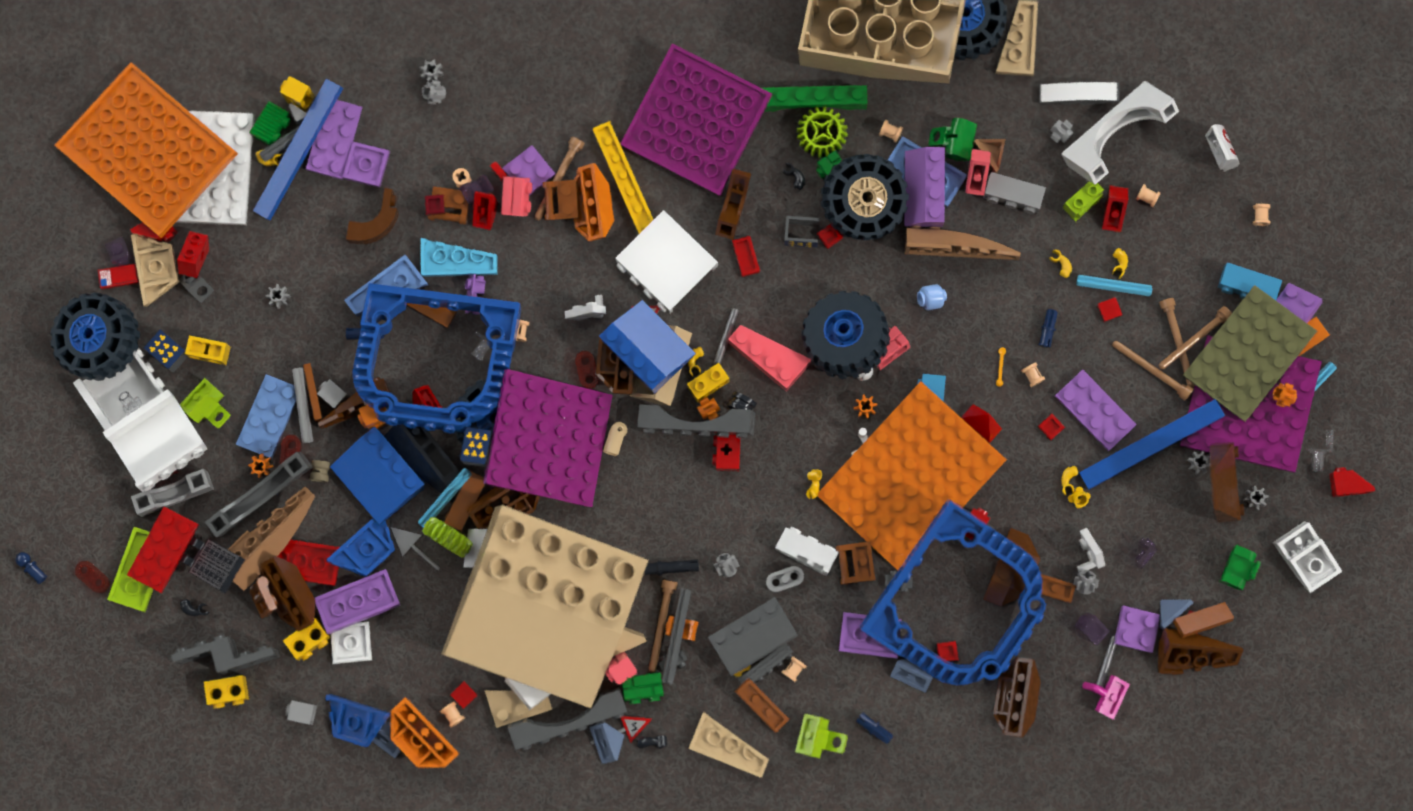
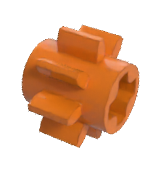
(1284, 395)
(871, 405)
(708, 408)
(265, 467)

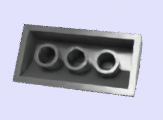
(753, 636)

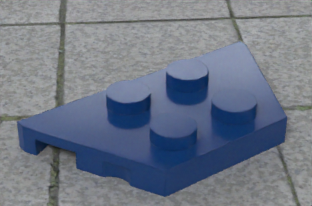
(364, 549)
(354, 720)

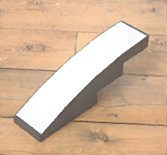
(1079, 92)

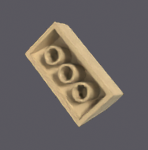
(666, 393)

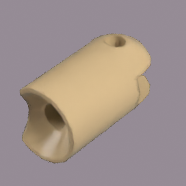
(615, 438)

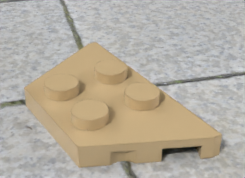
(155, 267)

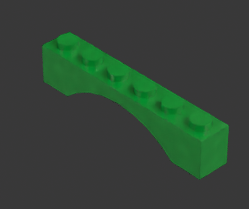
(818, 96)

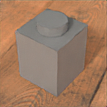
(332, 394)
(301, 712)

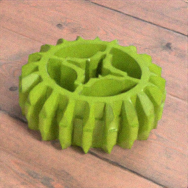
(812, 144)
(447, 537)

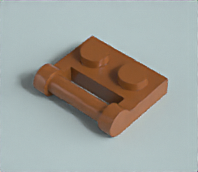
(453, 200)
(567, 200)
(861, 561)
(262, 598)

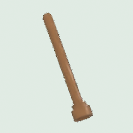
(574, 147)
(1168, 307)
(1221, 317)
(1182, 390)
(668, 589)

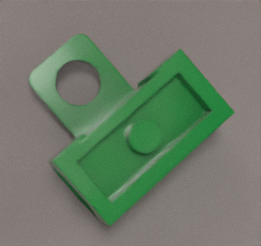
(956, 138)
(1240, 568)

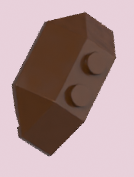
(613, 371)
(484, 507)
(1006, 581)
(292, 594)
(1017, 697)

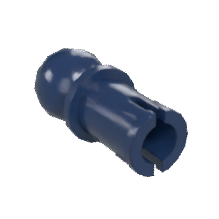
(24, 560)

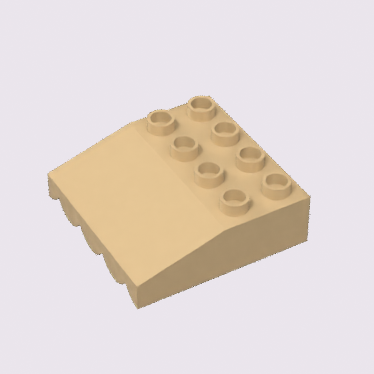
(882, 38)
(544, 606)

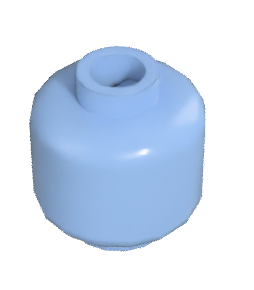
(931, 297)

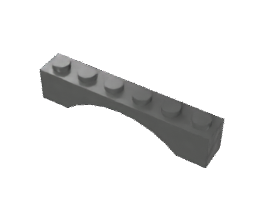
(735, 422)
(265, 490)
(527, 731)

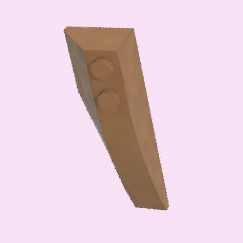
(954, 244)
(270, 537)

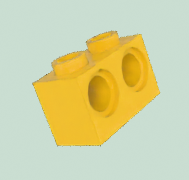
(297, 93)
(207, 350)
(708, 382)
(310, 644)
(226, 686)

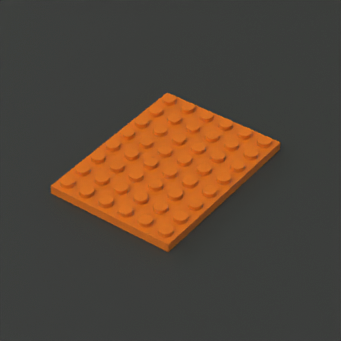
(146, 149)
(909, 472)

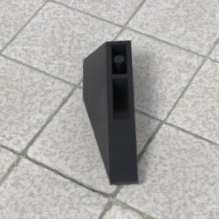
(423, 455)

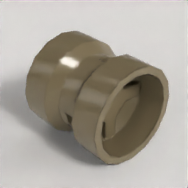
(319, 471)

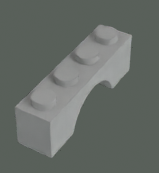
(184, 489)

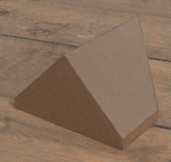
(996, 148)

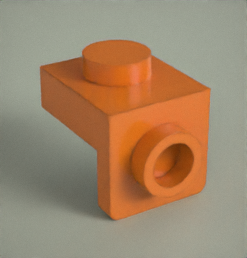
(689, 628)

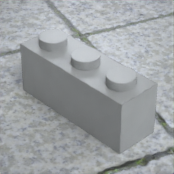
(1014, 193)

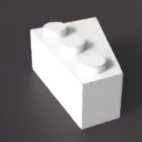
(806, 550)

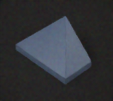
(1171, 609)
(911, 675)
(384, 741)
(607, 741)

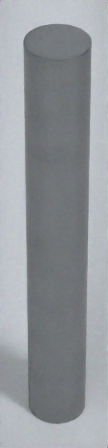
(726, 335)
(1106, 662)

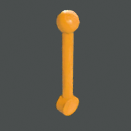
(1001, 351)

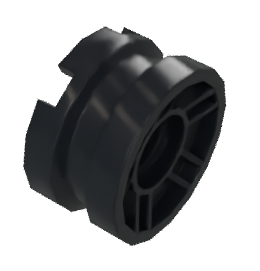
(741, 401)

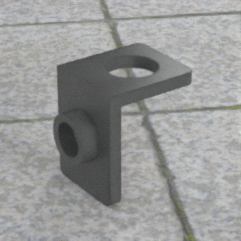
(192, 285)

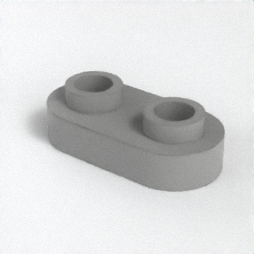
(784, 579)

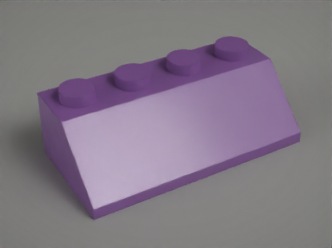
(925, 186)

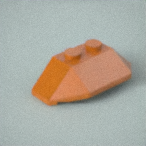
(594, 203)
(419, 738)

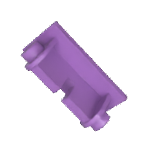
(474, 287)

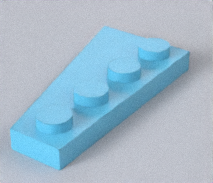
(450, 260)

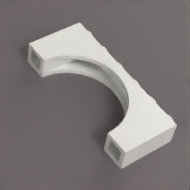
(1141, 104)

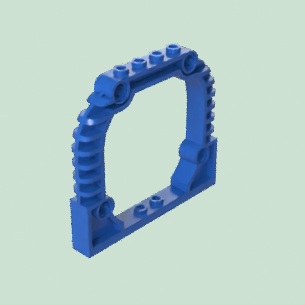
(384, 304)
(950, 524)

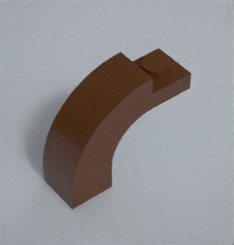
(733, 204)
(378, 227)

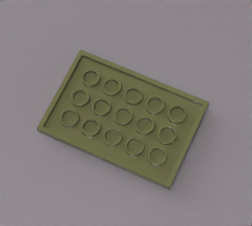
(1249, 353)

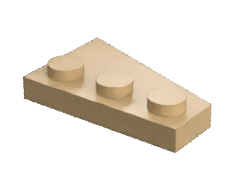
(509, 708)

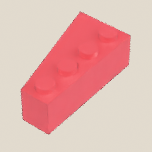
(772, 358)

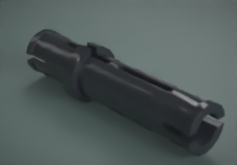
(671, 567)

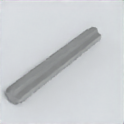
(302, 405)

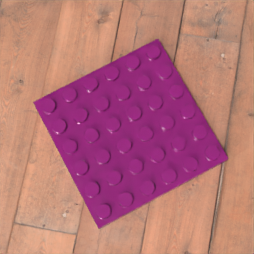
(696, 119)
(1272, 432)
(548, 438)

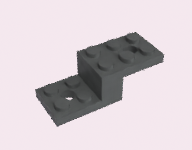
(225, 654)

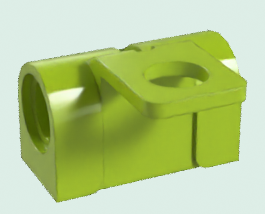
(204, 403)
(815, 737)

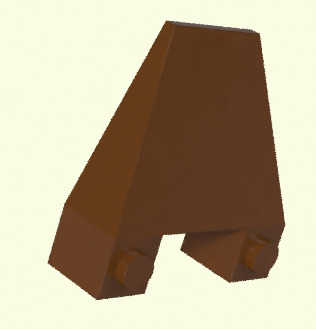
(1224, 482)

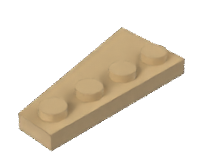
(1019, 48)
(721, 744)

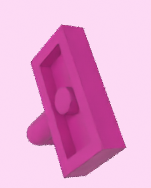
(1110, 696)

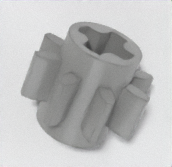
(428, 65)
(433, 92)
(1061, 131)
(274, 300)
(1194, 465)
(1259, 493)
(726, 565)
(1086, 582)

